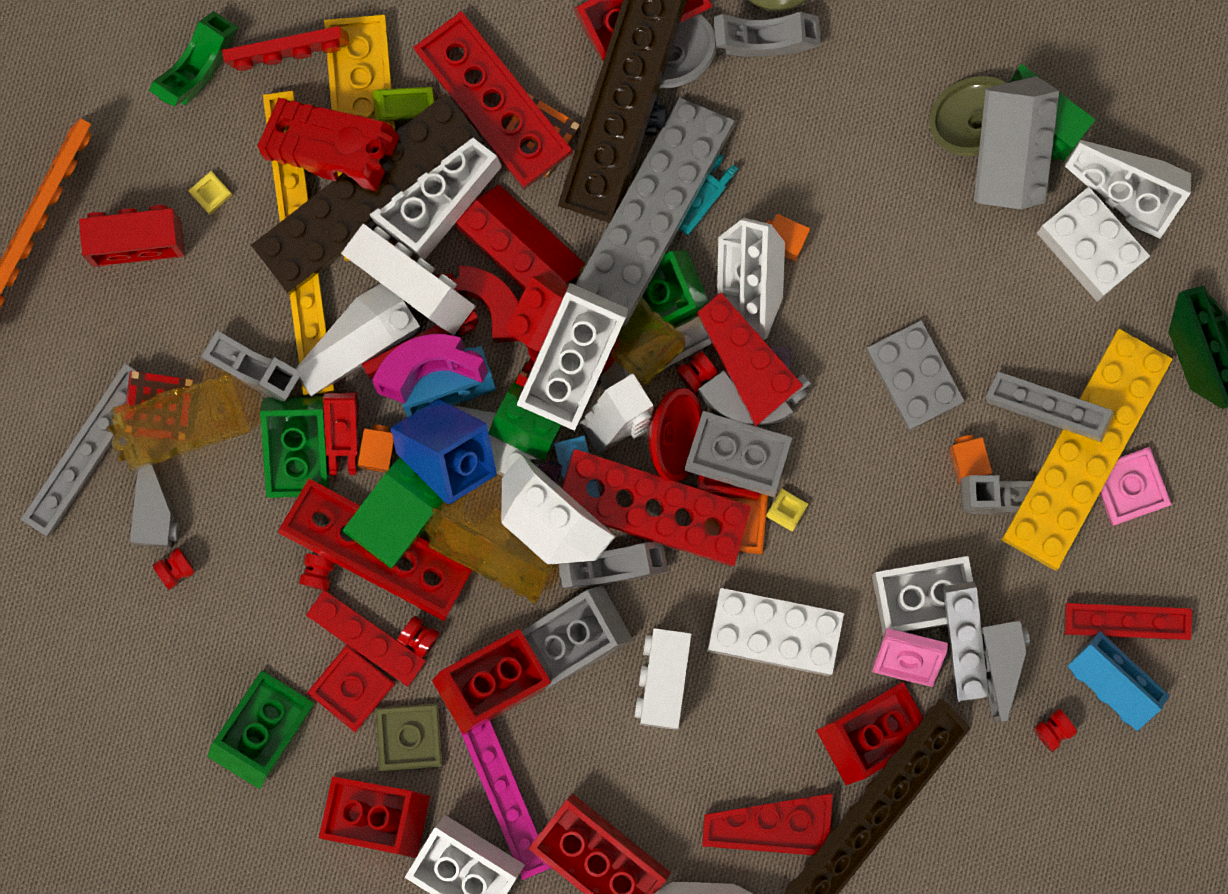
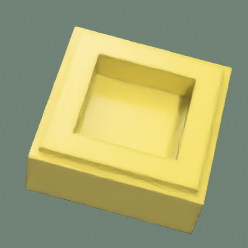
(210, 192)
(787, 510)

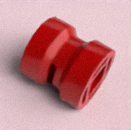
(704, 371)
(173, 568)
(316, 572)
(425, 639)
(1055, 730)

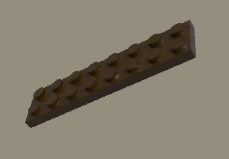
(621, 107)
(329, 220)
(882, 803)

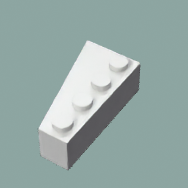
(438, 198)
(408, 278)

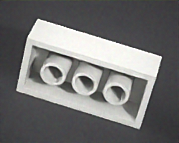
(572, 356)
(775, 632)

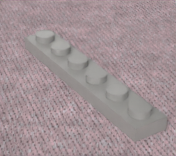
(78, 460)

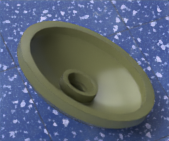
(959, 114)

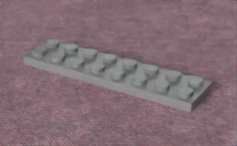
(656, 204)

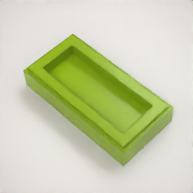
(401, 103)

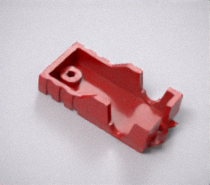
(327, 142)

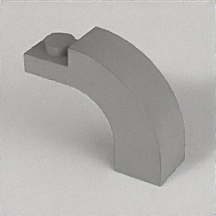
(767, 37)
(250, 368)
(724, 401)
(991, 496)
(615, 566)

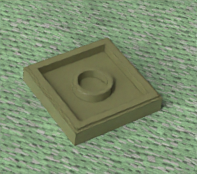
(409, 737)

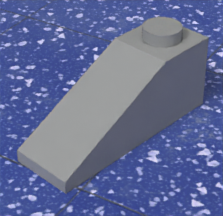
(152, 514)

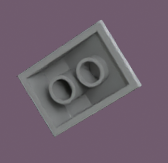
(577, 634)
(1004, 660)

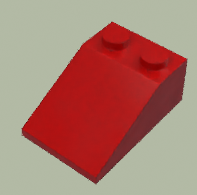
(536, 310)
(870, 733)
(374, 817)

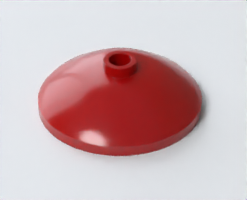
(673, 432)

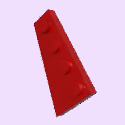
(753, 367)
(778, 827)

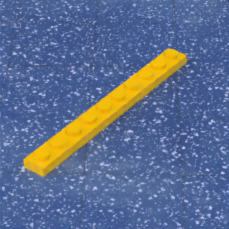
(306, 300)

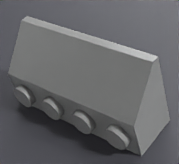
(1016, 144)

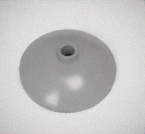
(694, 51)

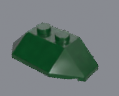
(1201, 343)

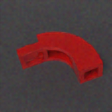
(492, 293)

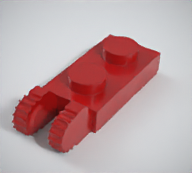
(341, 430)

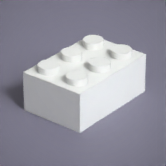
(1093, 244)
(914, 595)
(663, 678)
(462, 863)

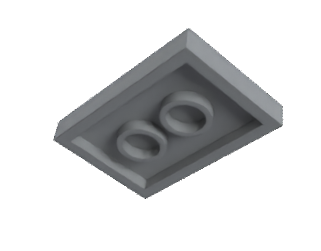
(914, 375)
(738, 454)

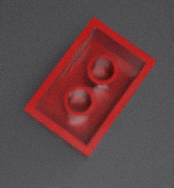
(131, 236)
(491, 681)

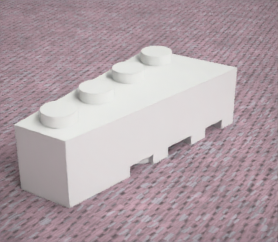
(618, 414)

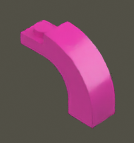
(421, 357)

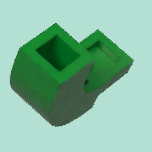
(197, 62)

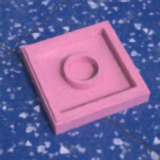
(1134, 488)
(910, 657)

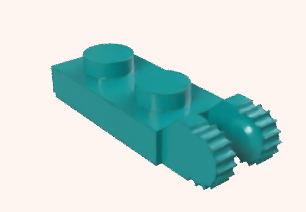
(707, 196)

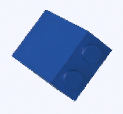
(446, 449)

